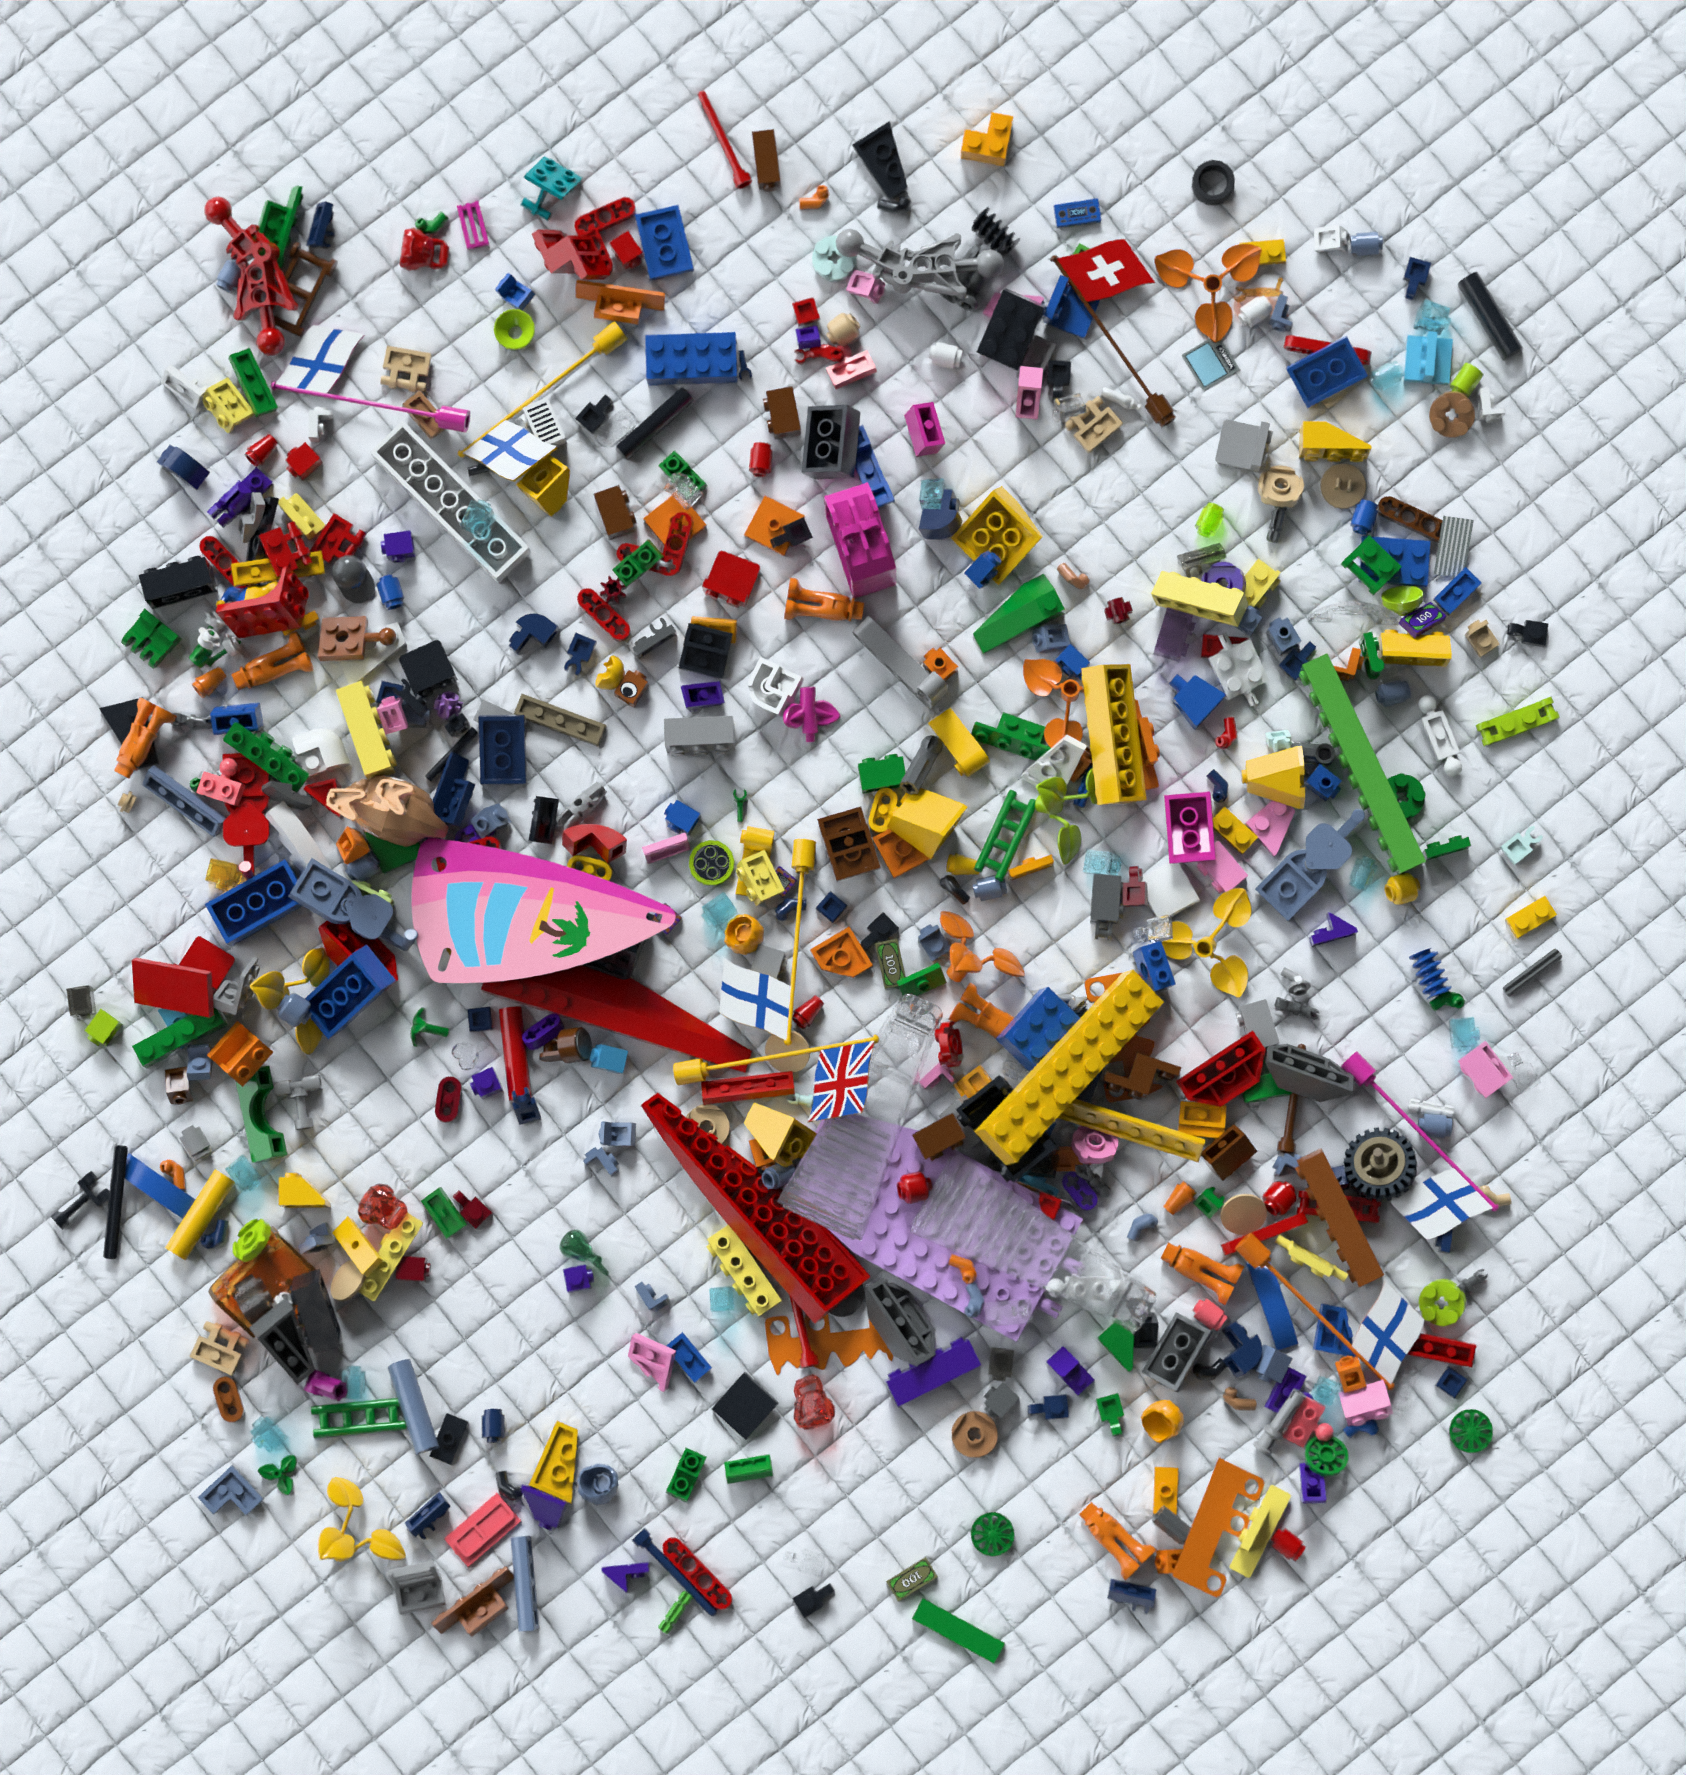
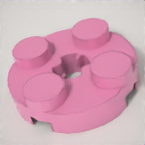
(1090, 1153)

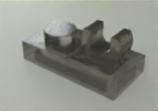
(1206, 555)

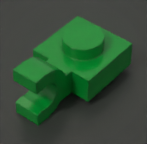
(1110, 1410)

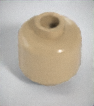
(843, 329)

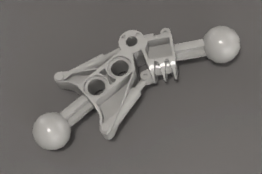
(892, 270)

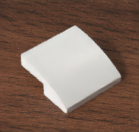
(1169, 890)

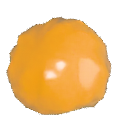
(743, 934)
(1162, 1420)

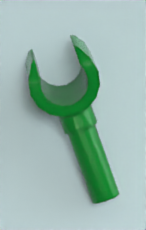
(740, 804)

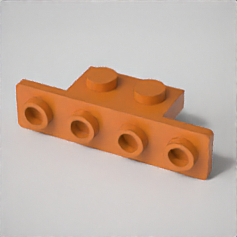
(619, 302)
(1149, 751)

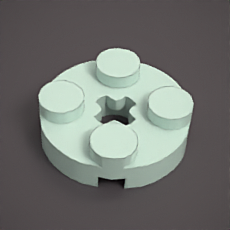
(825, 268)

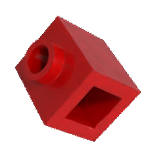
(627, 250)
(302, 461)

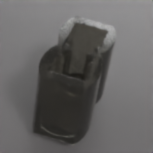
(252, 1298)

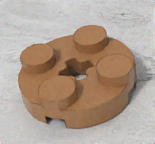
(1462, 406)
(974, 1420)

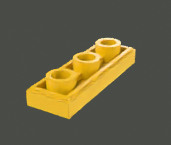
(357, 1246)

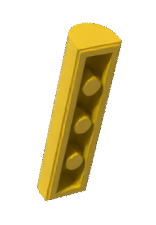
(200, 1214)

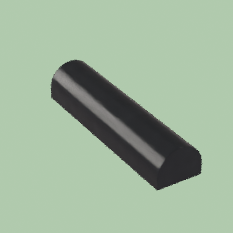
(1490, 315)
(654, 423)

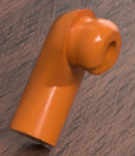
(816, 200)
(175, 1171)

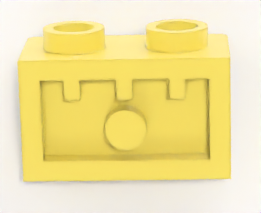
(226, 404)
(302, 514)
(1258, 582)
(759, 877)

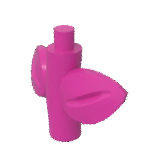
(810, 713)

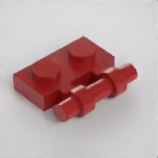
(334, 535)
(278, 551)

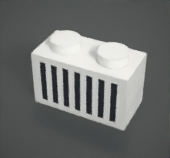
(543, 422)

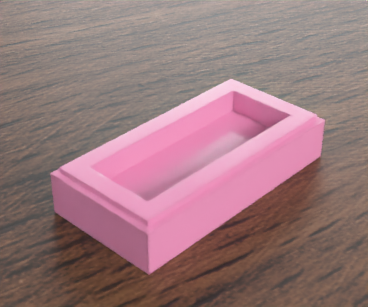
(666, 848)

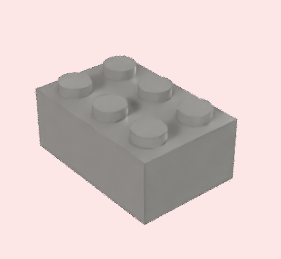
(699, 735)

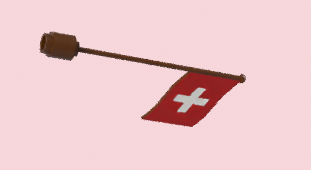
(1101, 275)

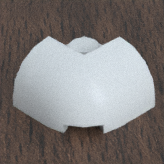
(773, 686)
(320, 751)

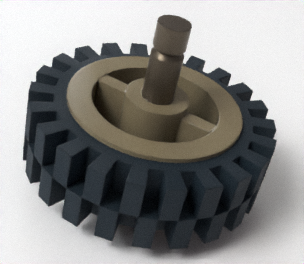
(1380, 1164)

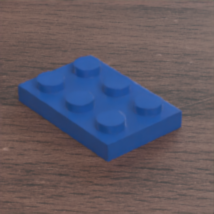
(664, 242)
(1327, 371)
(1410, 554)

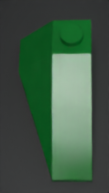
(1023, 611)

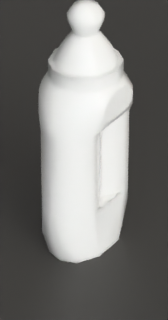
(1125, 401)

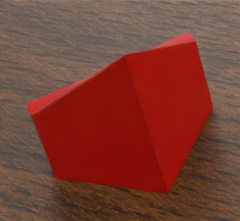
(320, 791)

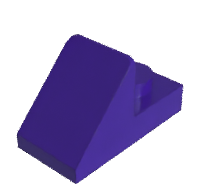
(702, 695)
(1338, 930)
(1070, 1370)
(1312, 1485)
(619, 1573)

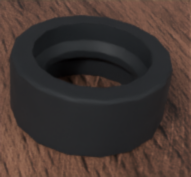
(1217, 166)

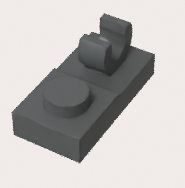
(646, 645)

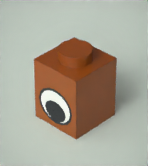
(631, 687)

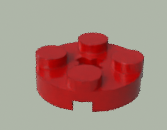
(950, 1044)

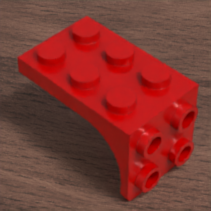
(274, 612)

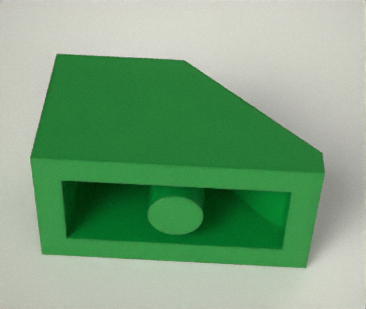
(1119, 1344)

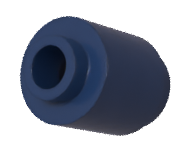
(493, 1425)

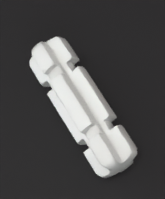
(1430, 1108)

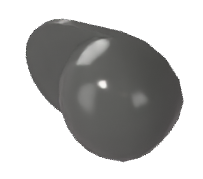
(353, 579)

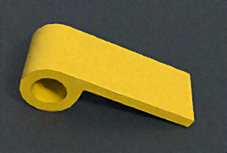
(959, 742)
(754, 841)

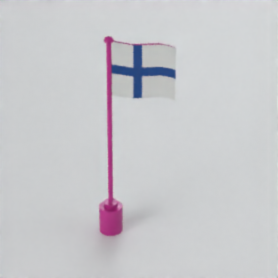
(321, 362)
(1440, 1200)

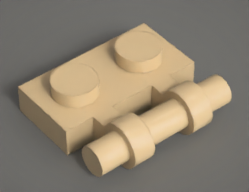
(409, 362)
(1098, 429)
(216, 1355)

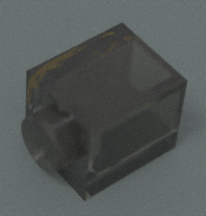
(81, 1002)

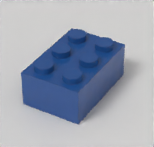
(1037, 1028)

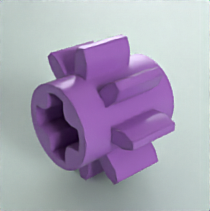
(447, 705)

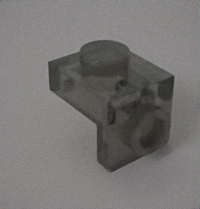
(1000, 1363)

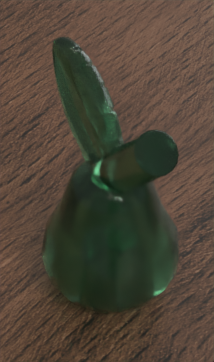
(576, 1246)

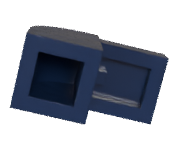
(183, 466)
(941, 522)
(533, 626)
(1246, 1352)

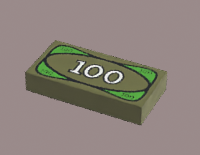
(890, 962)
(911, 1579)

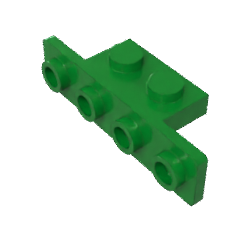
(277, 221)
(1014, 736)
(267, 754)

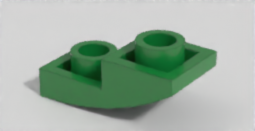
(675, 463)
(637, 563)
(1263, 1090)
(686, 1474)

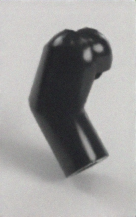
(892, 207)
(952, 886)
(1209, 1372)

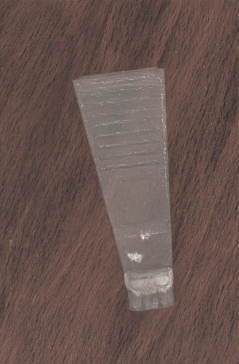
(852, 1153)
(1003, 1231)

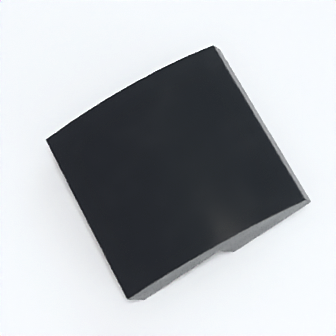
(705, 651)
(745, 1405)

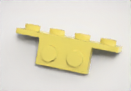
(392, 1250)
(1260, 1530)

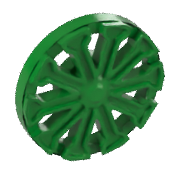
(1470, 1430)
(1327, 1456)
(992, 1534)

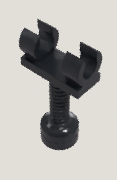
(62, 1218)

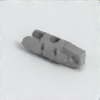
(581, 806)

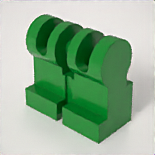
(162, 638)

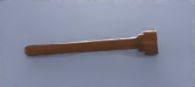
(1287, 1143)

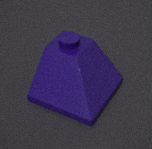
(544, 1507)

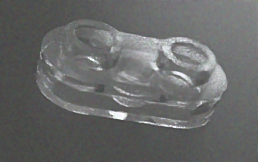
(615, 428)

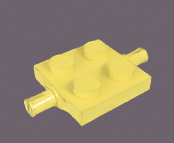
(1318, 1265)

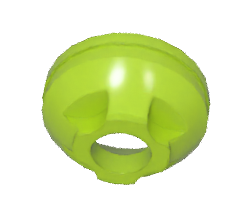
(510, 319)
(1402, 599)

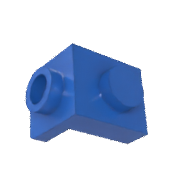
(514, 292)

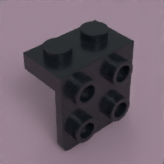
(428, 669)

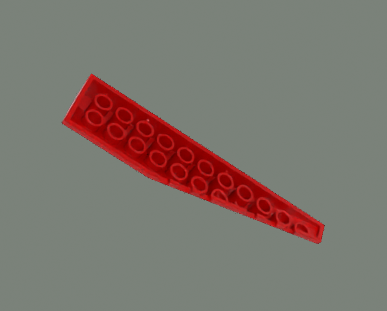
(623, 1009)
(792, 1248)

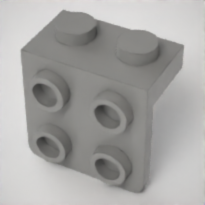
(1243, 445)
(233, 995)

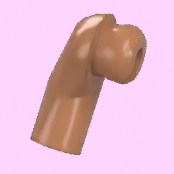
(1070, 576)

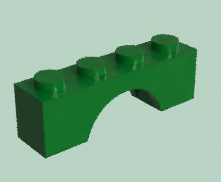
(163, 1043)
(263, 1141)

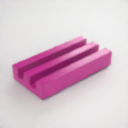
(469, 207)

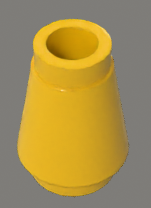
(960, 865)

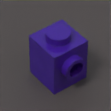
(398, 546)
(486, 1083)
(578, 1278)

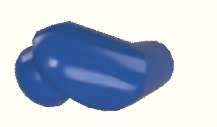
(1370, 1427)

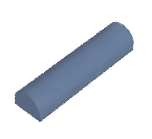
(184, 801)
(413, 1406)
(524, 1583)

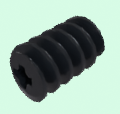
(993, 233)

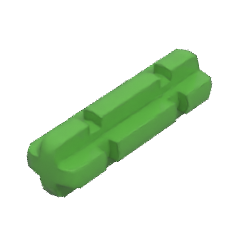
(675, 1612)

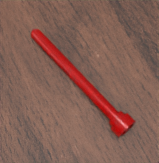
(741, 177)
(808, 1356)

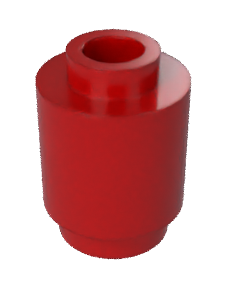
(760, 459)
(1288, 1544)

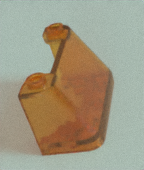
(275, 1262)

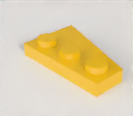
(557, 1463)

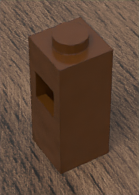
(766, 160)

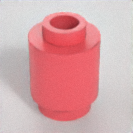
(1209, 1314)

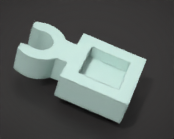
(1278, 740)
(1519, 847)

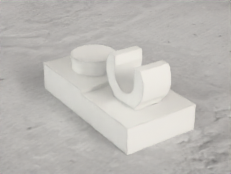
(183, 387)

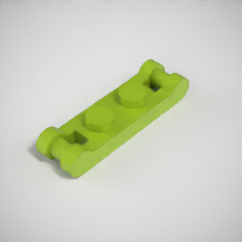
(1517, 721)

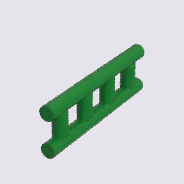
(993, 841)
(349, 1429)

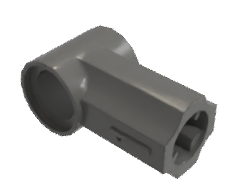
(1311, 751)

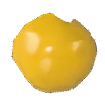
(612, 676)

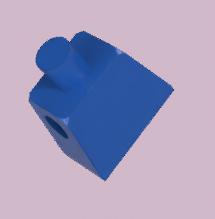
(1195, 698)

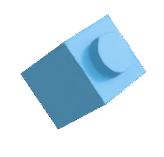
(608, 1058)

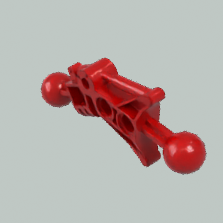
(244, 247)

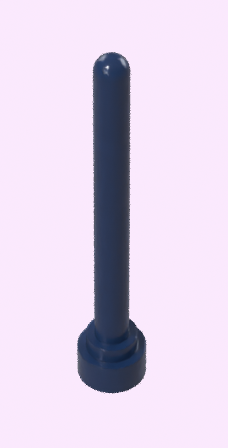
(645, 1541)

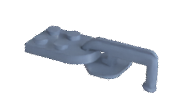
(1291, 883)
(326, 893)

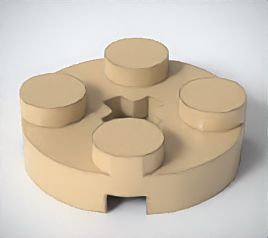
(1279, 497)
(716, 1117)

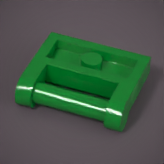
(1376, 559)
(1369, 646)

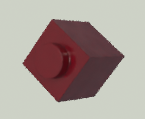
(413, 1269)

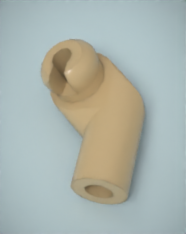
(1501, 1200)

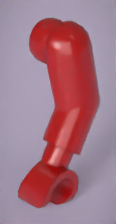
(825, 351)

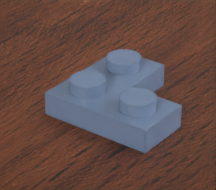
(231, 1486)

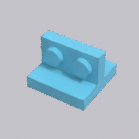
(1428, 359)

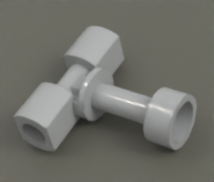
(297, 1091)

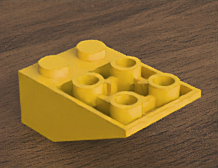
(1327, 441)

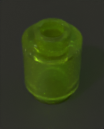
(1209, 520)

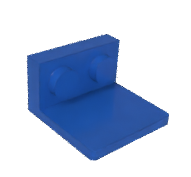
(1067, 311)

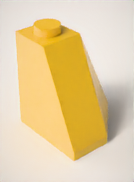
(1277, 777)
(779, 1134)

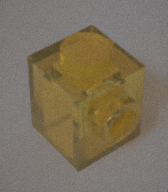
(223, 874)

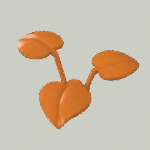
(1212, 318)
(1040, 678)
(964, 960)

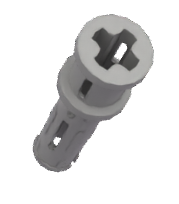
(1274, 1431)

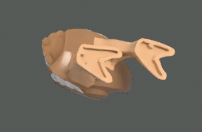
(389, 809)

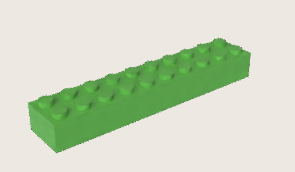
(1362, 764)

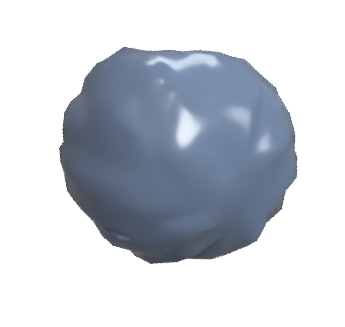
(598, 1483)

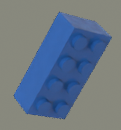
(691, 358)
(254, 903)
(348, 991)

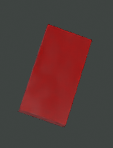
(172, 987)

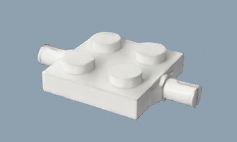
(1238, 669)

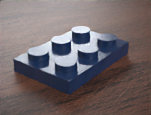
(502, 749)

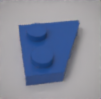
(1325, 1339)

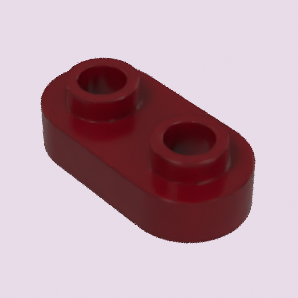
(447, 1099)

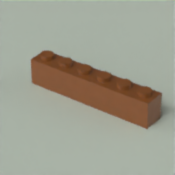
(1340, 1218)

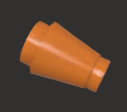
(208, 682)
(1180, 1197)

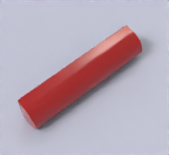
(514, 1050)
(1443, 1350)

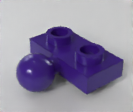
(1281, 1391)

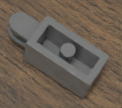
(1106, 903)

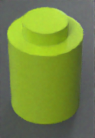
(1466, 379)

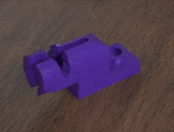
(239, 497)

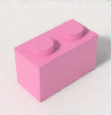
(1029, 392)
(1223, 871)
(1485, 1069)
(1366, 1404)

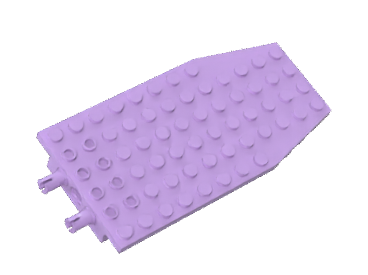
(924, 1263)

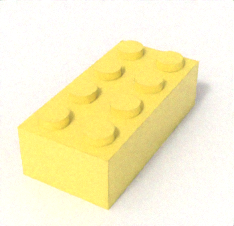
(365, 730)

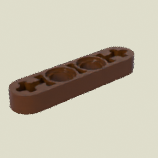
(1416, 525)

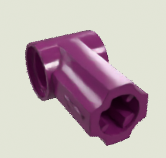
(324, 1385)

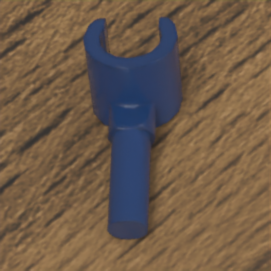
(743, 364)

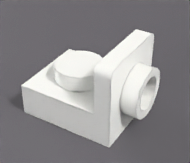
(1331, 239)
(1485, 403)
(316, 427)

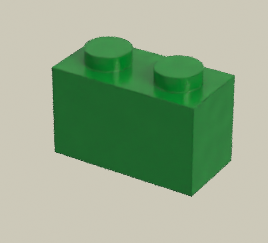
(881, 773)

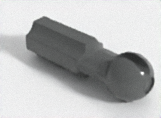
(921, 764)
(1171, 1525)

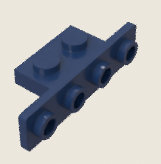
(453, 792)

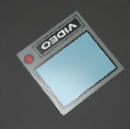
(1210, 363)

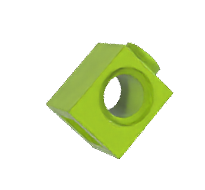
(102, 1028)

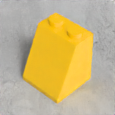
(926, 820)

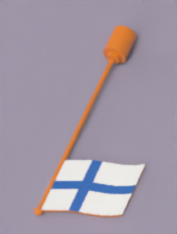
(1383, 1334)

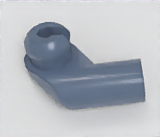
(976, 1302)

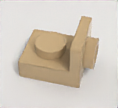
(1481, 637)

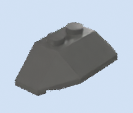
(1308, 1073)
(900, 1322)

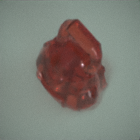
(379, 1206)
(812, 1407)

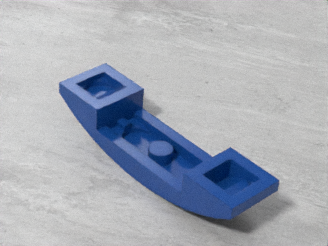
(870, 471)
(157, 1187)
(1273, 1306)

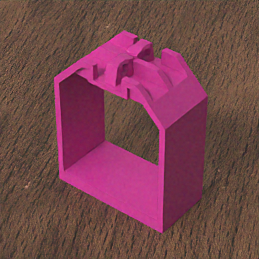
(860, 540)

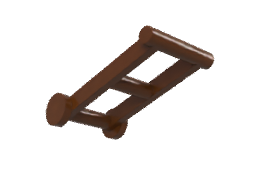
(327, 269)

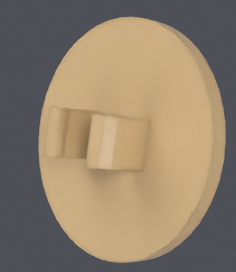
(1343, 486)
(794, 1063)
(1243, 1214)
(346, 1281)

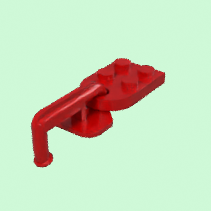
(247, 823)

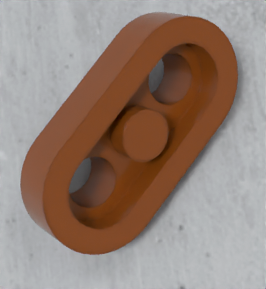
(228, 1399)

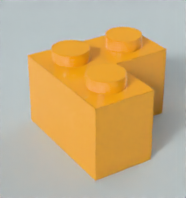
(988, 146)

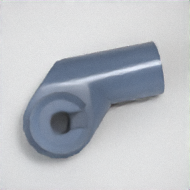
(1140, 1223)

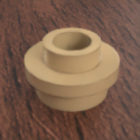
(126, 802)

